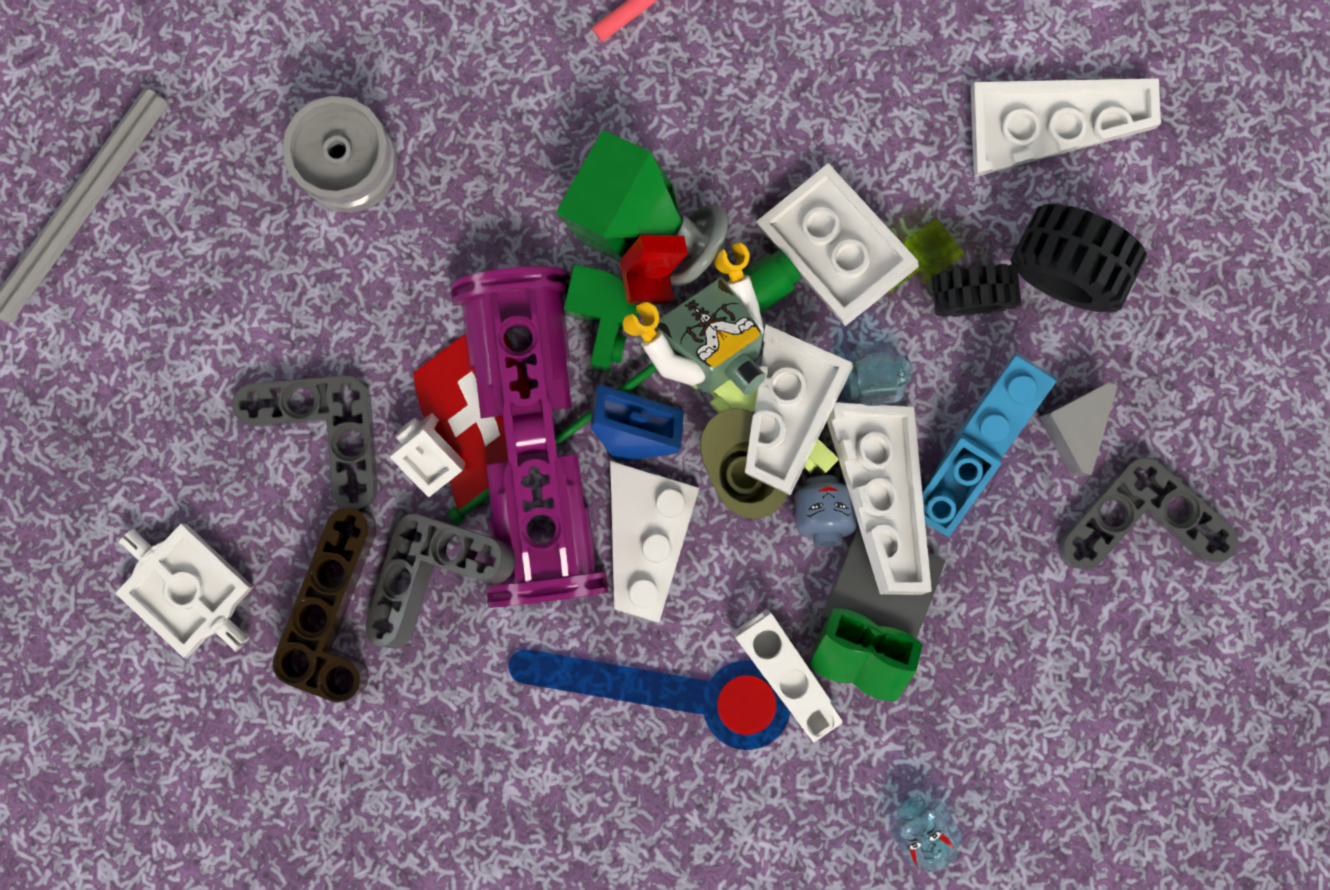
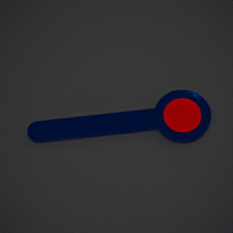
(734, 702)

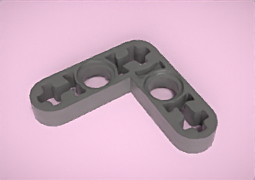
(324, 409)
(1134, 505)
(428, 552)

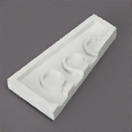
(1048, 118)
(884, 484)

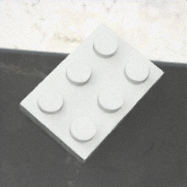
(837, 244)

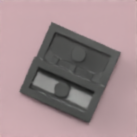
(858, 591)

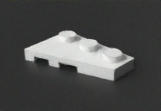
(647, 537)

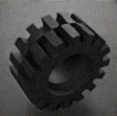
(976, 290)

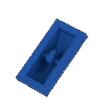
(634, 425)

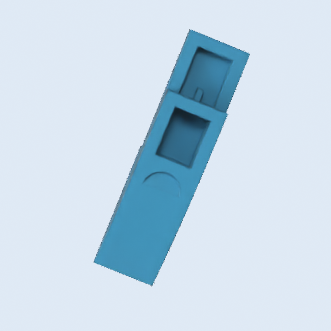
(983, 441)

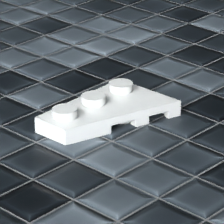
(791, 407)

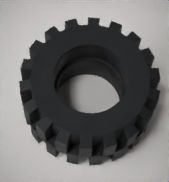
(1079, 257)

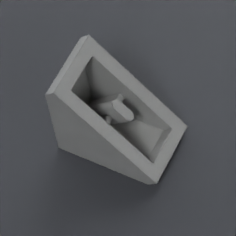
(1079, 428)

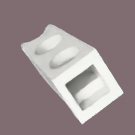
(788, 674)

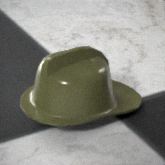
(724, 455)

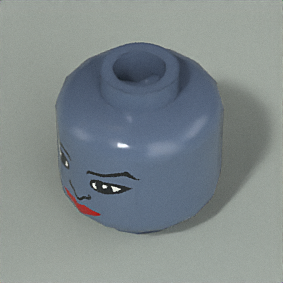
(824, 511)

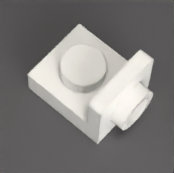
(426, 455)

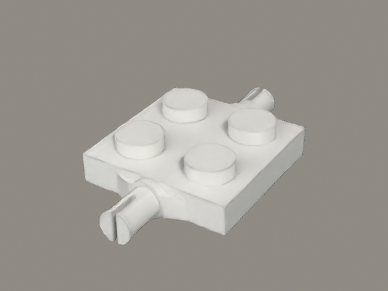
(184, 590)

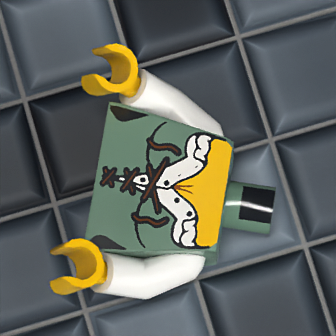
(708, 335)

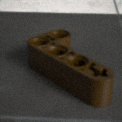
(335, 601)

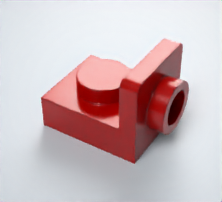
(648, 267)

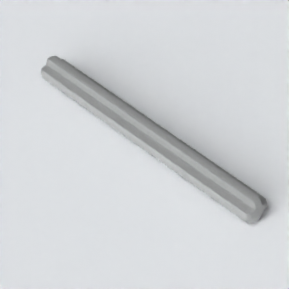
(79, 203)

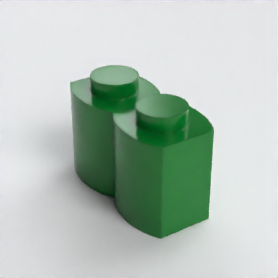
(869, 656)

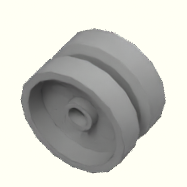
(324, 132)

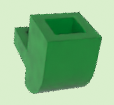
(602, 300)

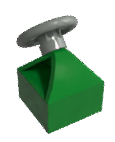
(628, 195)

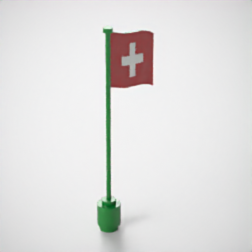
(450, 393)

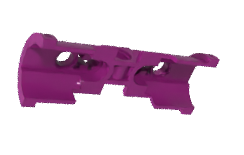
(491, 306)

